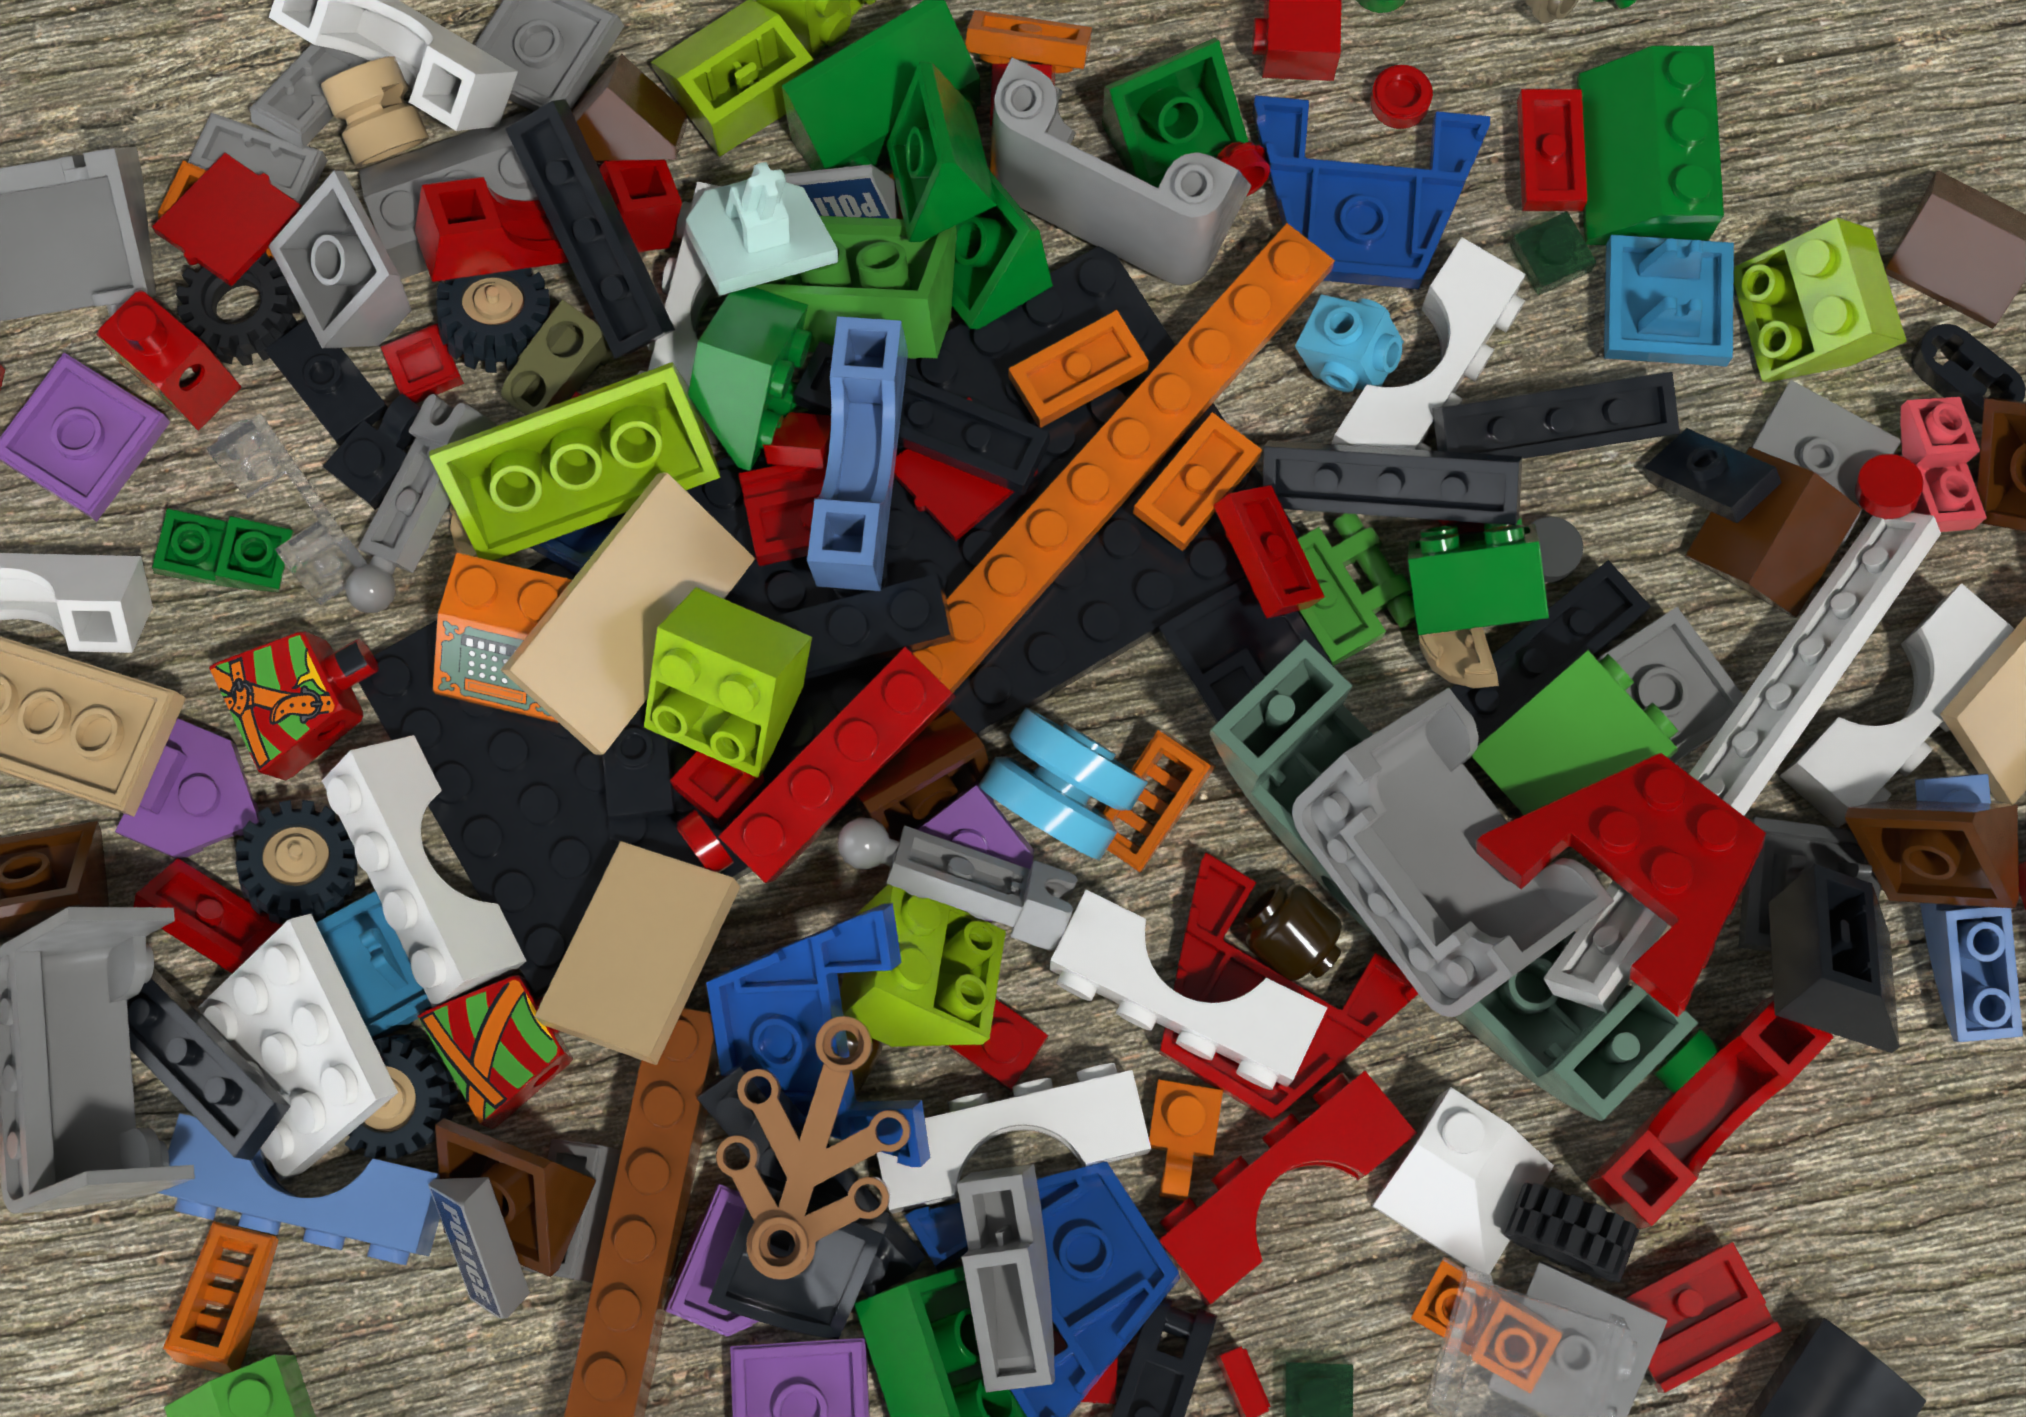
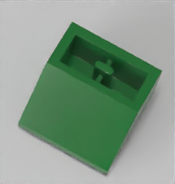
(747, 369)
(1476, 577)

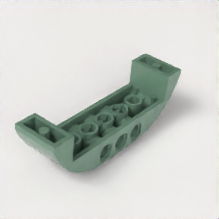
(1586, 1058)

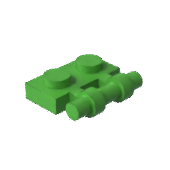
(1345, 617)

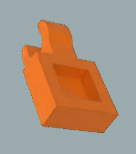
(1183, 1126)

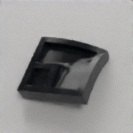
(1231, 645)
(814, 1300)

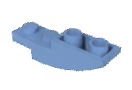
(1971, 944)

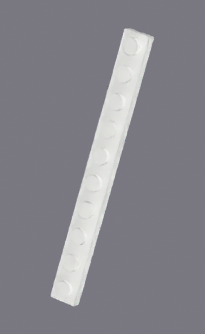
(1759, 733)

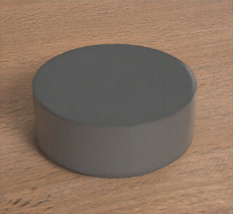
(1559, 546)

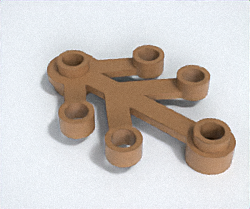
(807, 1159)

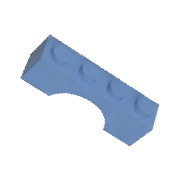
(856, 495)
(382, 1206)

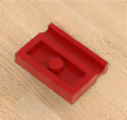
(781, 510)
(1710, 1314)

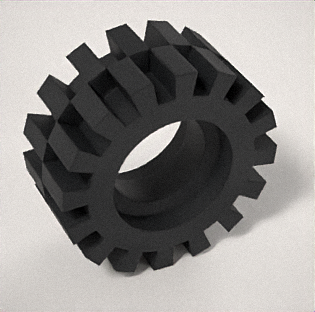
(251, 335)
(1572, 1232)

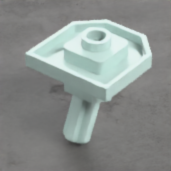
(758, 231)

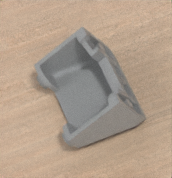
(1161, 229)
(73, 234)
(1399, 841)

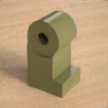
(556, 361)

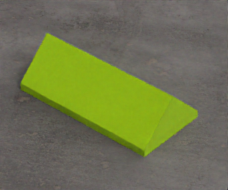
(574, 462)

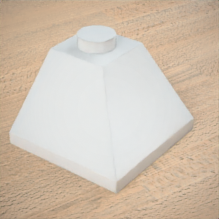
(1461, 1180)

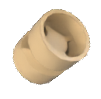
(374, 110)

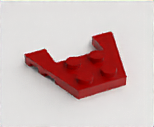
(1659, 841)
(1218, 973)

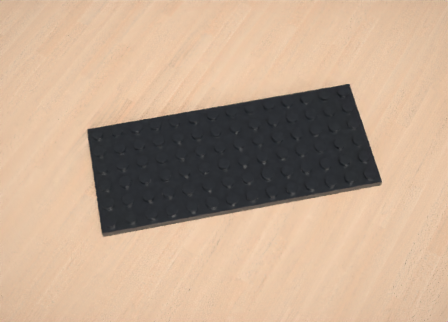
(531, 799)

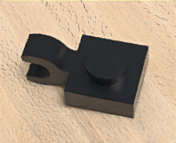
(373, 457)

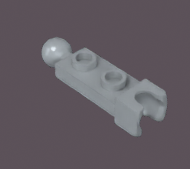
(411, 506)
(983, 885)

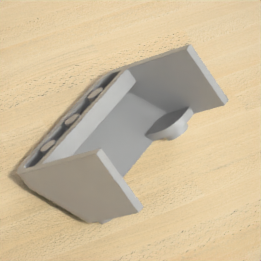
(69, 1066)

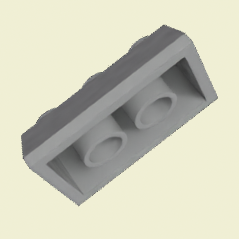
(395, 185)

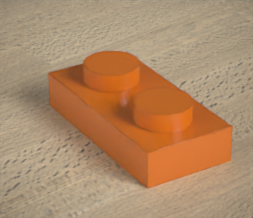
(1005, 36)
(1078, 369)
(1195, 480)

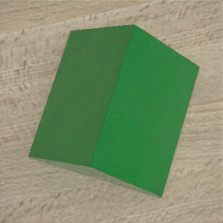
(1172, 112)
(937, 157)
(997, 261)

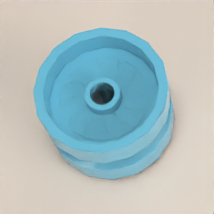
(1066, 777)

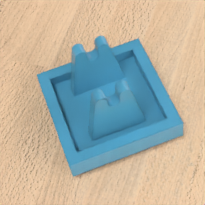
(1669, 300)
(374, 966)

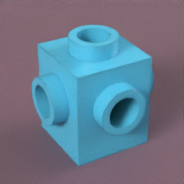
(1350, 343)

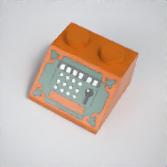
(480, 626)

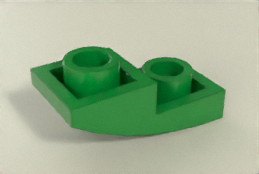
(221, 551)

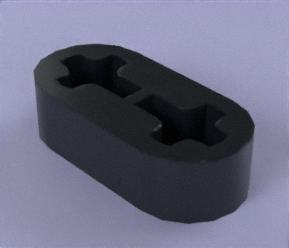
(1967, 372)

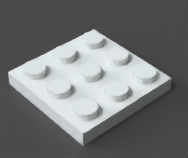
(306, 1039)

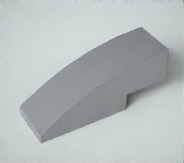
(1008, 1277)

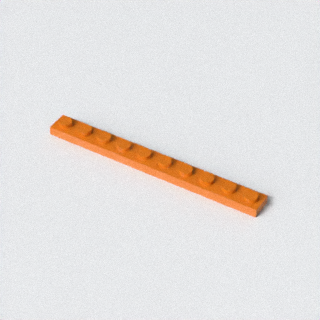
(1125, 451)

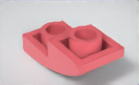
(1940, 444)

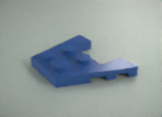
(1367, 217)
(784, 999)
(1101, 1269)

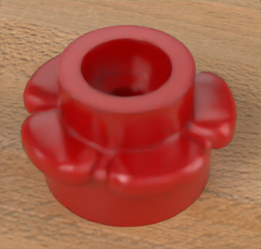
(1249, 161)

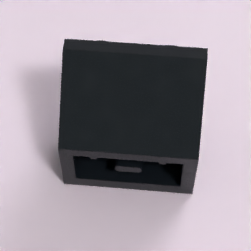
(1834, 958)

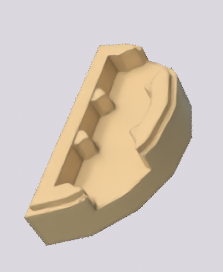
(1460, 657)

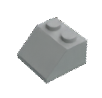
(340, 269)

